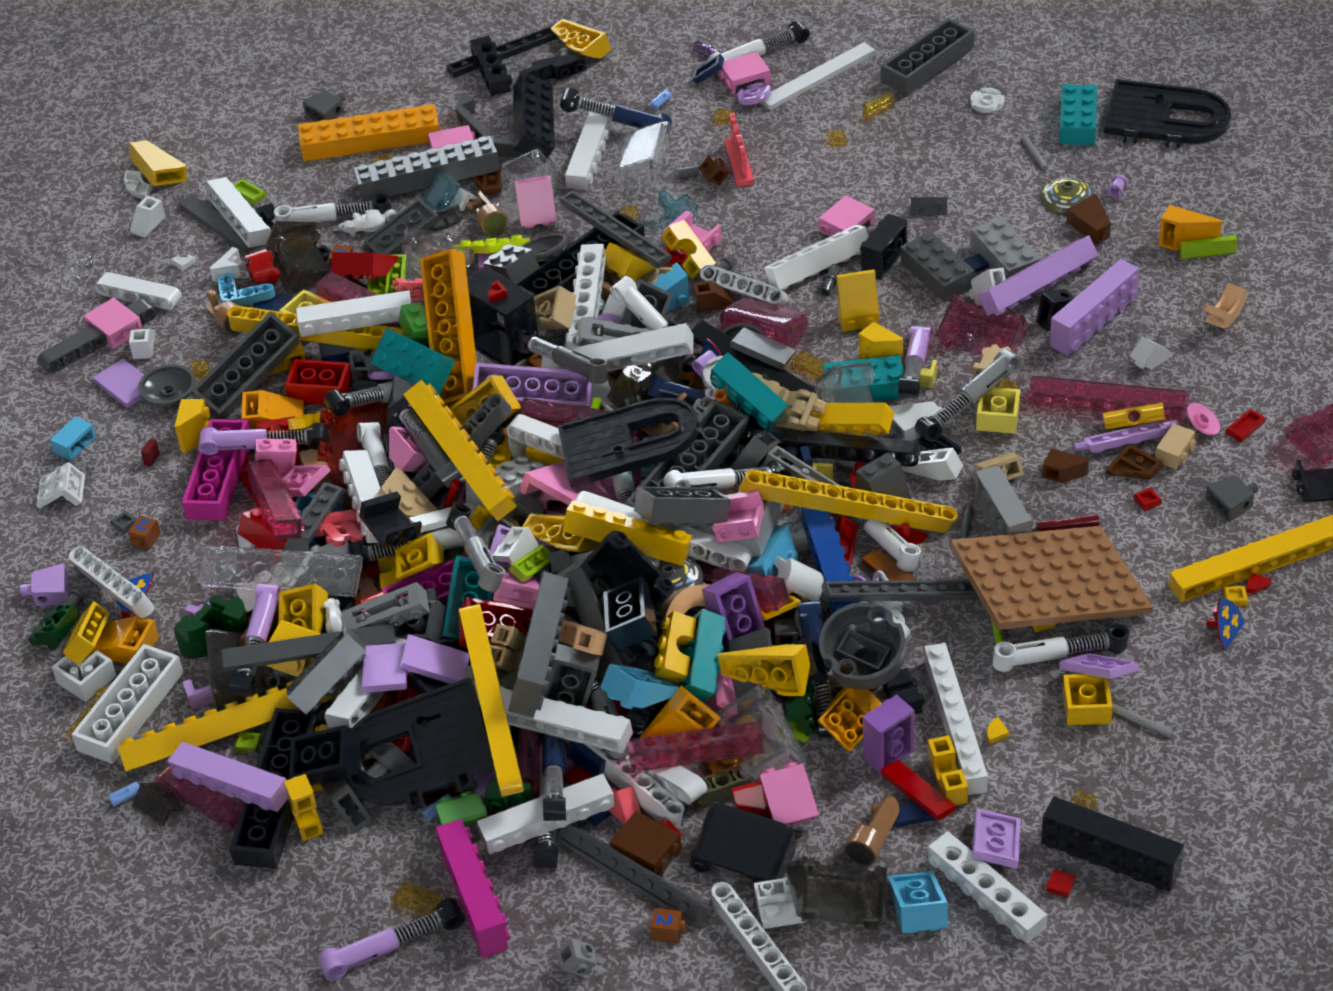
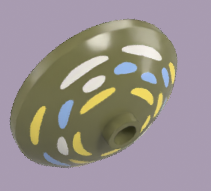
(1064, 193)

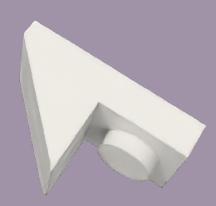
(227, 265)

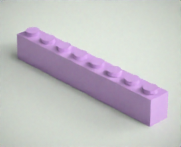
(1038, 275)

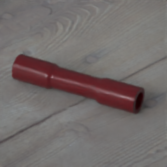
(1078, 522)

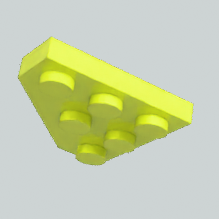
(492, 245)

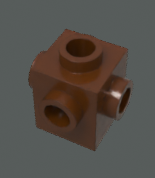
(714, 170)

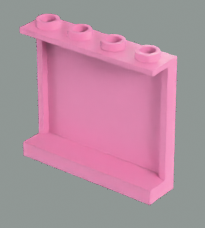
(555, 482)

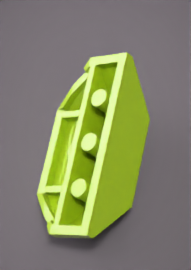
(383, 285)

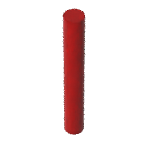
(451, 494)

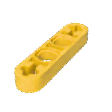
(303, 421)

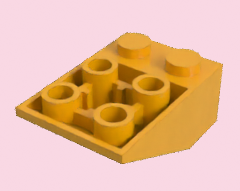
(1185, 225)
(265, 405)
(125, 637)
(846, 713)
(682, 714)

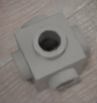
(576, 957)

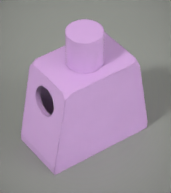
(47, 586)

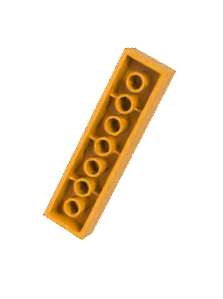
(367, 132)
(450, 319)

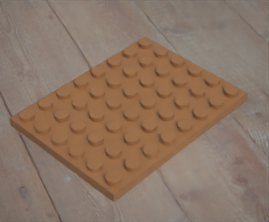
(1050, 577)

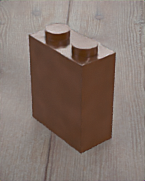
(647, 842)

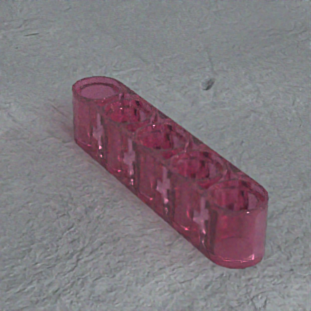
(199, 797)

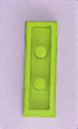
(1208, 247)
(531, 564)

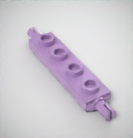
(1125, 436)

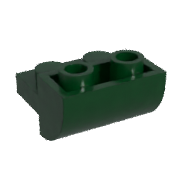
(230, 614)
(55, 626)
(191, 632)
(803, 710)
(496, 803)

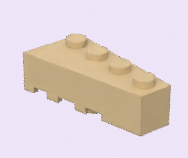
(554, 309)

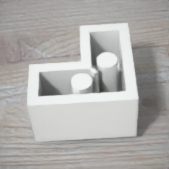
(84, 678)

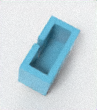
(75, 431)

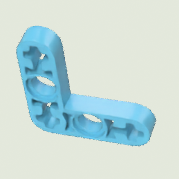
(243, 296)

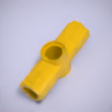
(1147, 413)

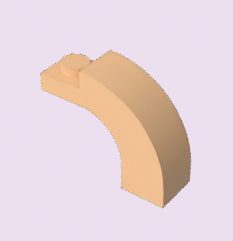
(1228, 306)
(683, 600)
(583, 637)

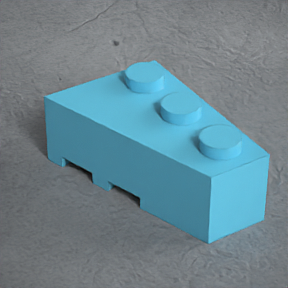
(676, 283)
(779, 545)

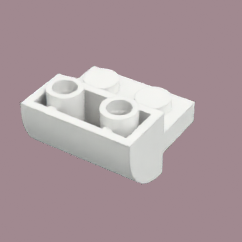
(800, 578)
(775, 903)

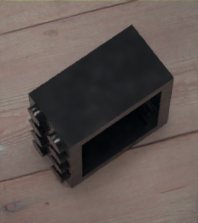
(517, 308)

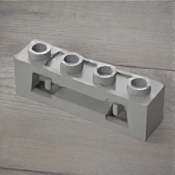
(593, 329)
(799, 468)
(389, 608)

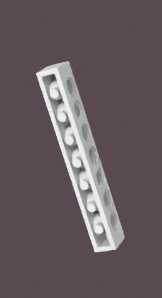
(587, 287)

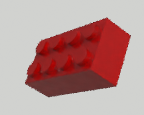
(497, 613)

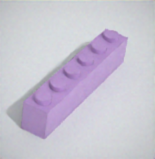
(228, 776)

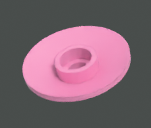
(1203, 419)

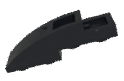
(557, 67)

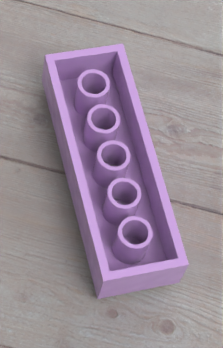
(1094, 307)
(539, 383)

